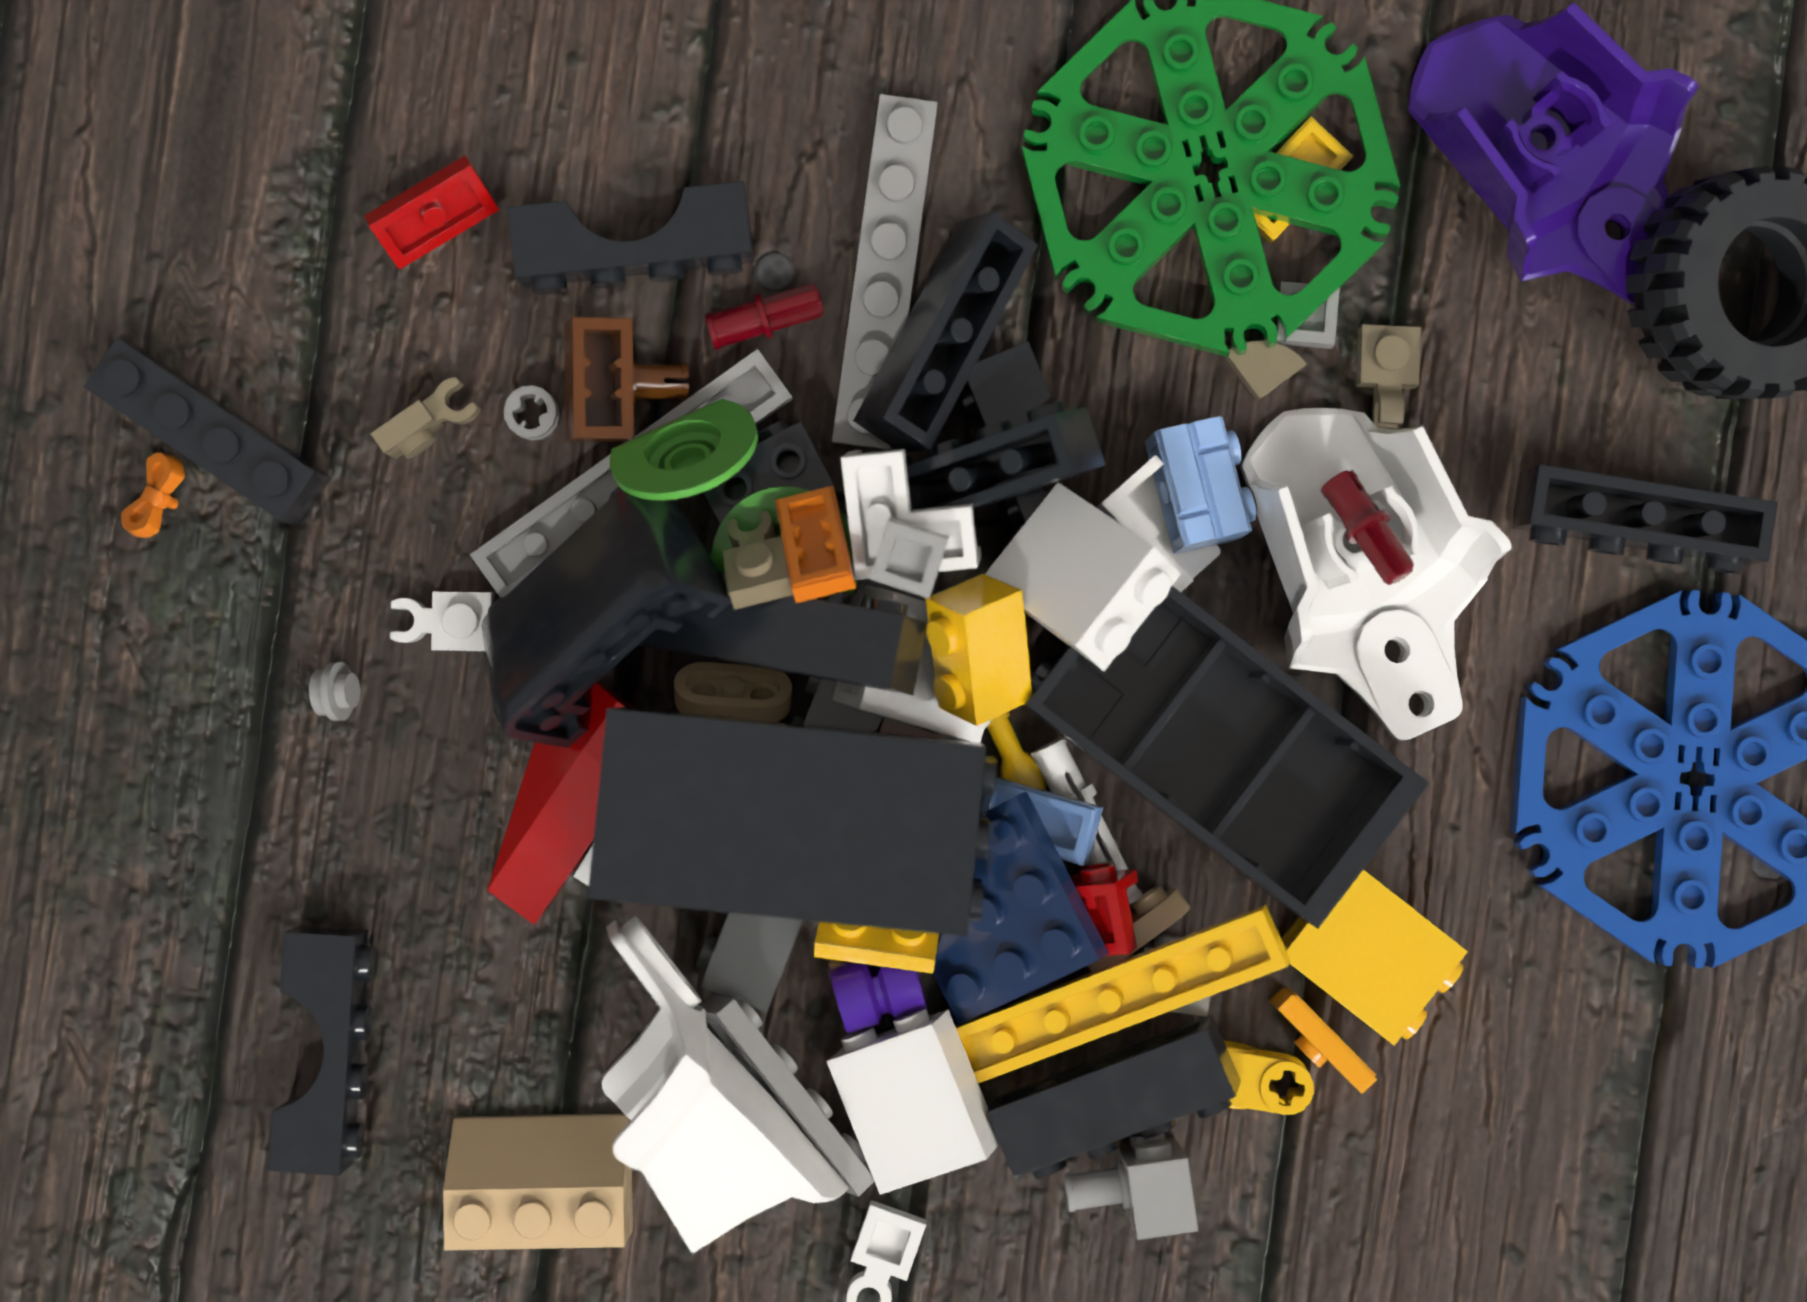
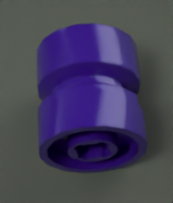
(872, 991)

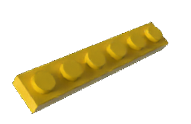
(1124, 994)

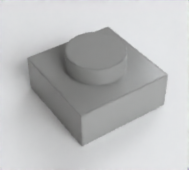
(1319, 329)
(909, 557)

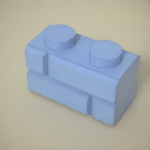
(1201, 484)

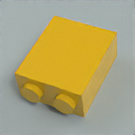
(1377, 958)

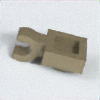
(1388, 362)
(413, 428)

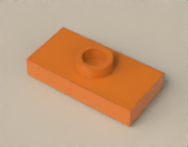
(815, 544)

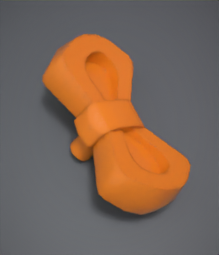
(163, 476)

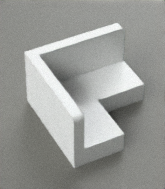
(878, 490)
(1140, 511)

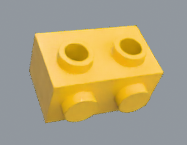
(979, 649)

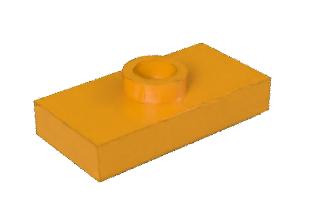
(1321, 1042)

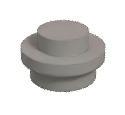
(334, 691)

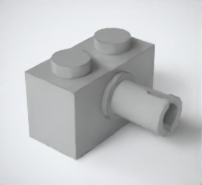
(1148, 1181)

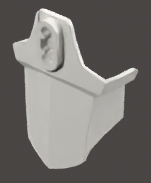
(1335, 593)
(698, 1117)

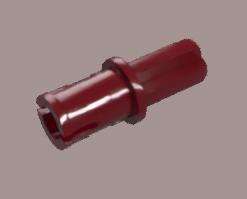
(764, 315)
(1368, 527)

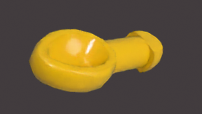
(1016, 763)

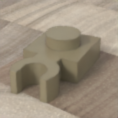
(756, 564)

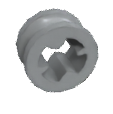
(515, 405)

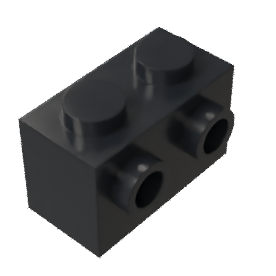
(780, 459)

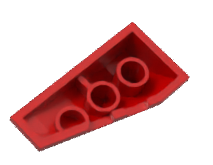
(553, 815)

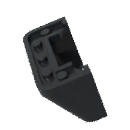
(588, 609)

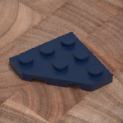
(1029, 922)

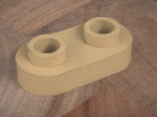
(733, 691)
(1153, 915)

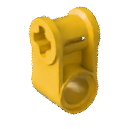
(1256, 1071)

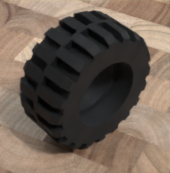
(1680, 293)

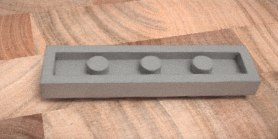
(737, 1029)

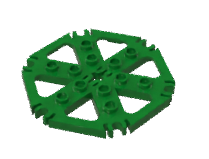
(1169, 207)

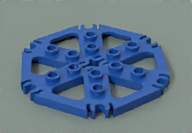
(1652, 796)

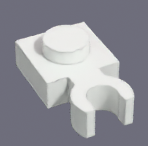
(452, 620)
(885, 1248)

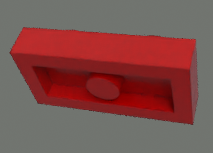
(431, 212)

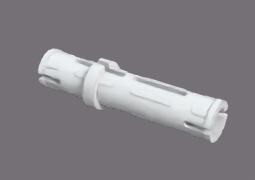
(1066, 780)

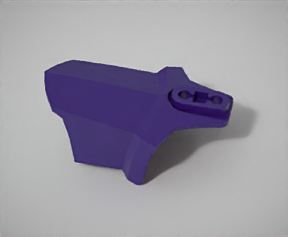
(1554, 137)

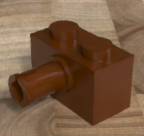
(606, 381)

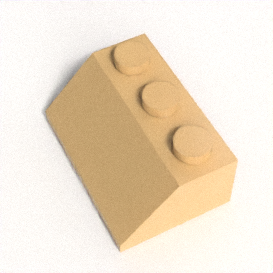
(536, 1183)

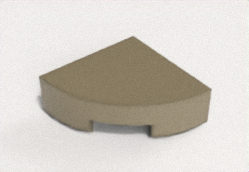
(1264, 367)

